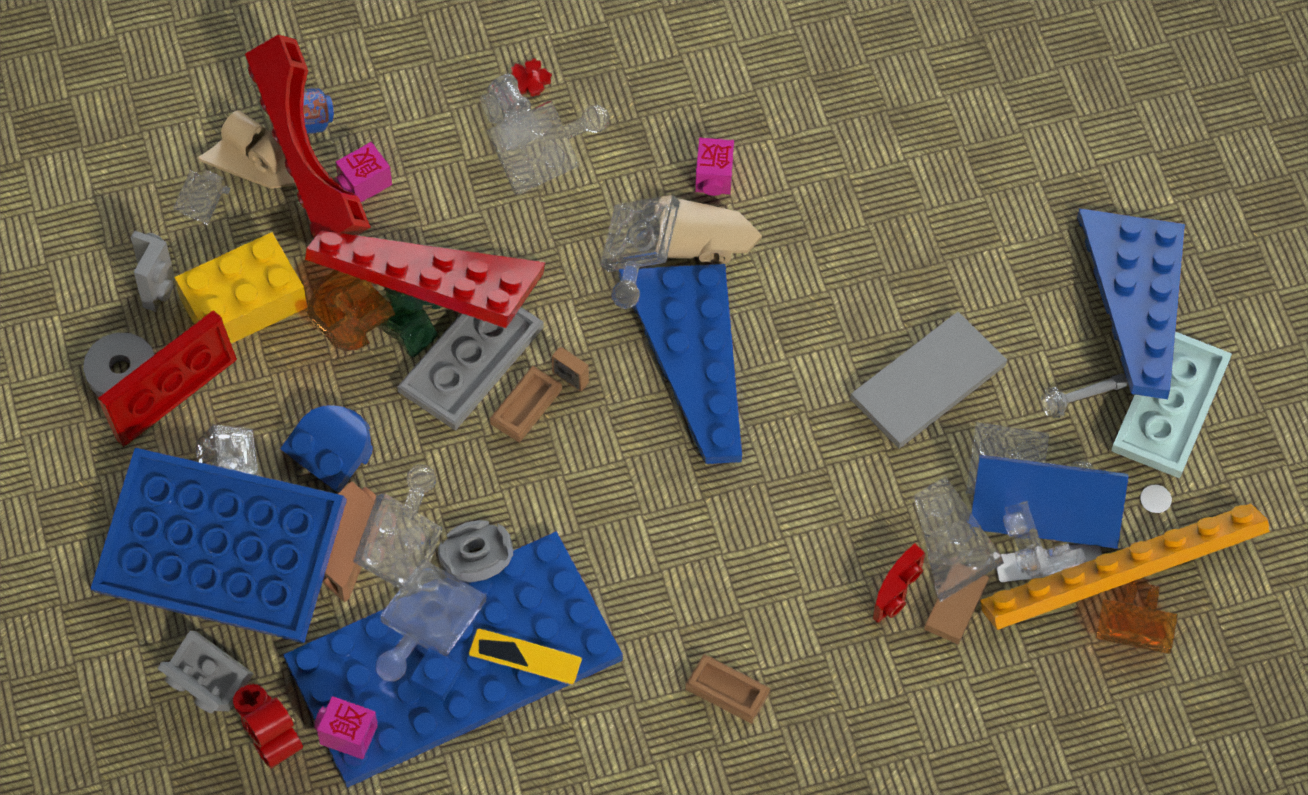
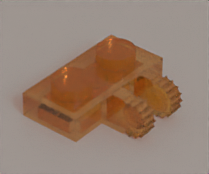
(1135, 624)

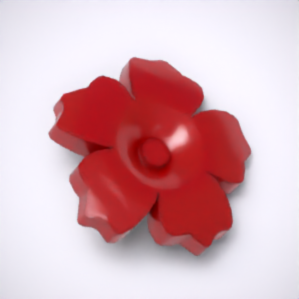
(531, 77)

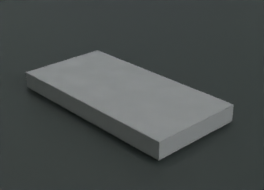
(467, 365)
(928, 379)

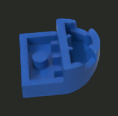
(330, 444)

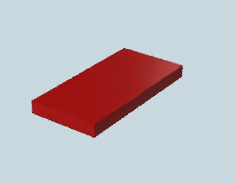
(167, 378)

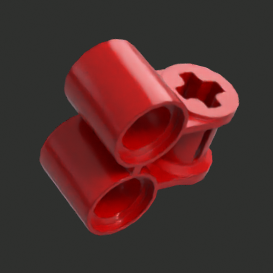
(267, 724)

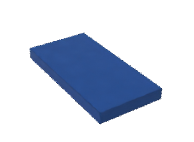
(1063, 500)

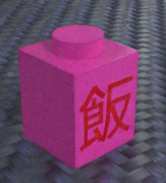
(714, 166)
(364, 172)
(346, 727)

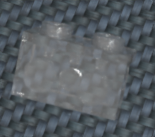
(228, 448)

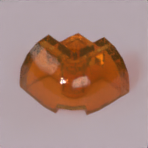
(347, 309)

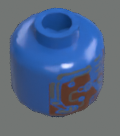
(317, 110)

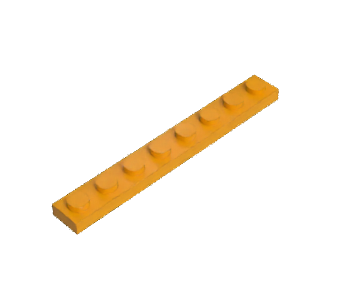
(1124, 566)

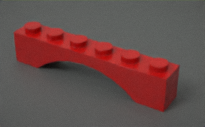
(281, 79)

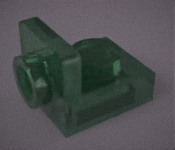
(410, 328)

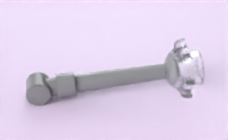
(1055, 402)

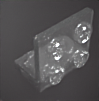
(1031, 556)

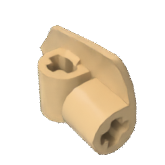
(249, 153)
(710, 233)

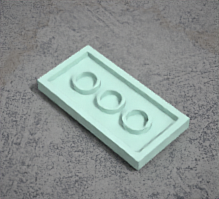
(1165, 430)

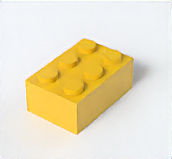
(245, 287)

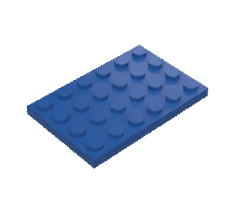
(219, 544)

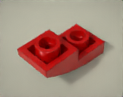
(895, 585)

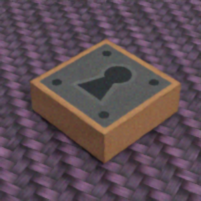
(570, 369)

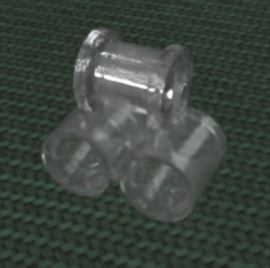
(504, 100)

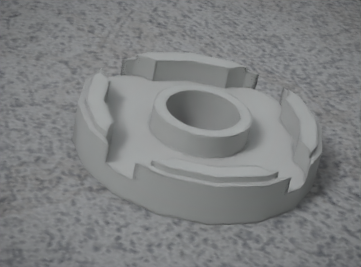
(109, 351)
(480, 565)

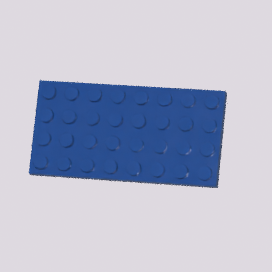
(531, 599)

